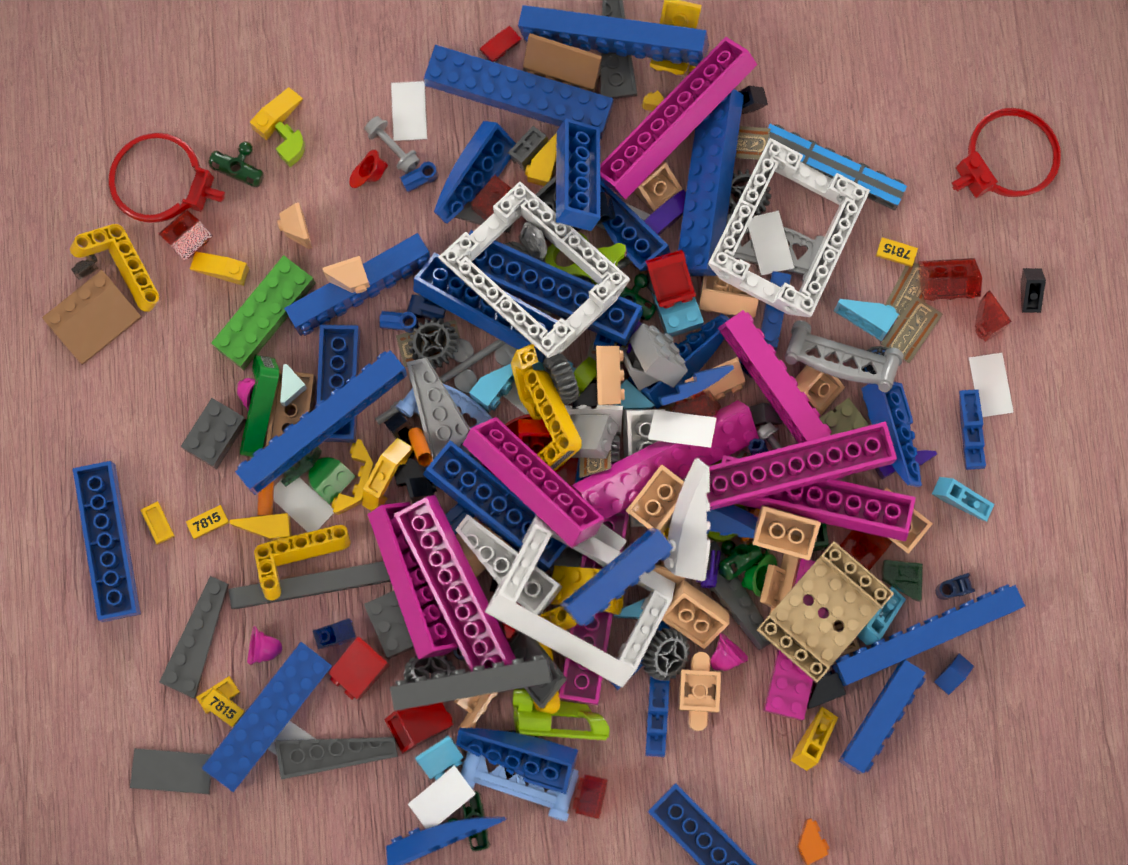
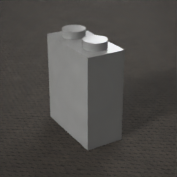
(595, 433)

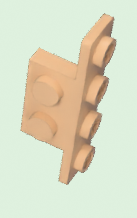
(779, 581)
(476, 707)

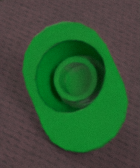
(755, 576)

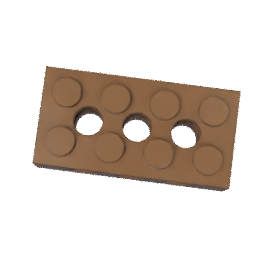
(303, 403)

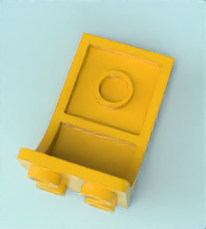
(677, 14)
(572, 579)

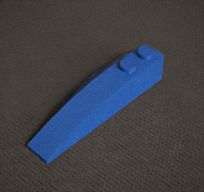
(477, 164)
(633, 232)
(695, 351)
(895, 411)
(732, 520)
(531, 757)
(434, 838)

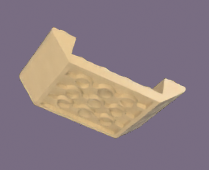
(840, 587)

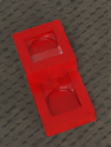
(500, 44)

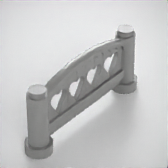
(793, 237)
(884, 366)

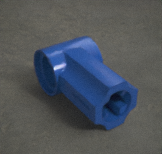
(417, 178)
(397, 320)

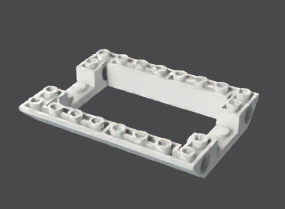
(838, 189)
(524, 203)
(618, 670)

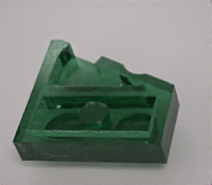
(301, 467)
(904, 577)

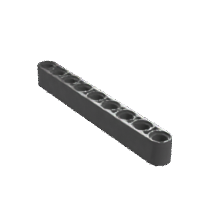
(312, 585)

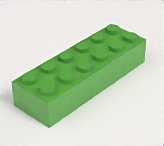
(263, 313)

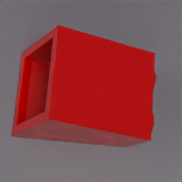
(358, 669)
(418, 724)

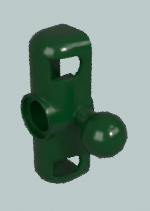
(227, 162)
(640, 281)
(742, 555)
(471, 811)

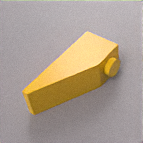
(275, 111)
(543, 164)
(220, 267)
(269, 526)
(814, 740)

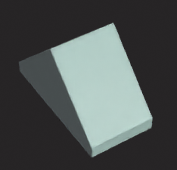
(291, 386)

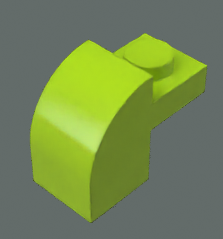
(293, 147)
(585, 374)

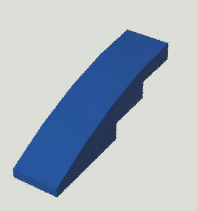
(702, 380)
(971, 429)
(657, 718)

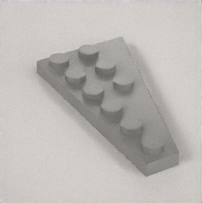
(437, 410)

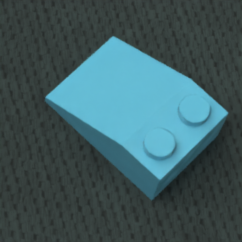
(868, 316)
(680, 317)
(440, 758)

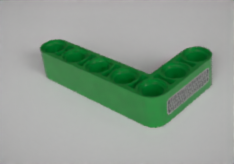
(266, 379)

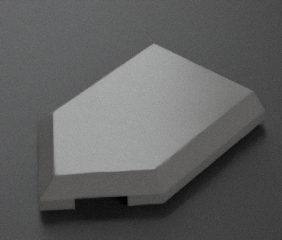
(533, 241)

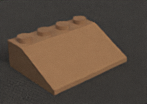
(562, 63)
(91, 317)

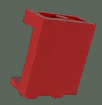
(670, 279)

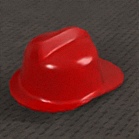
(369, 170)

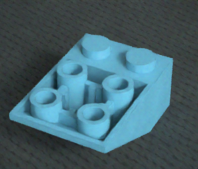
(492, 387)

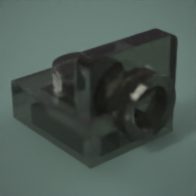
(85, 267)

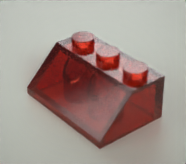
(950, 279)

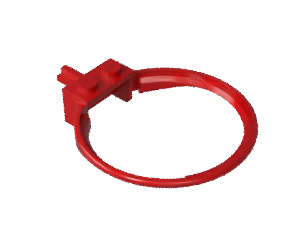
(979, 177)
(197, 195)

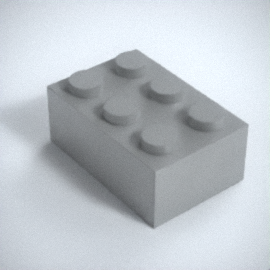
(658, 354)

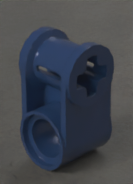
(958, 586)

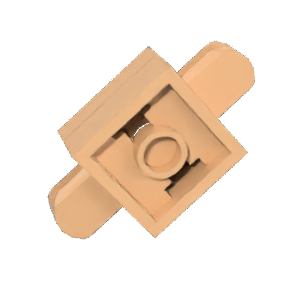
(699, 691)

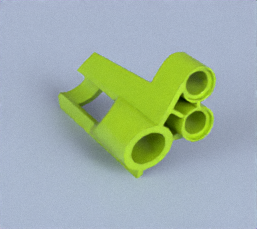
(537, 723)

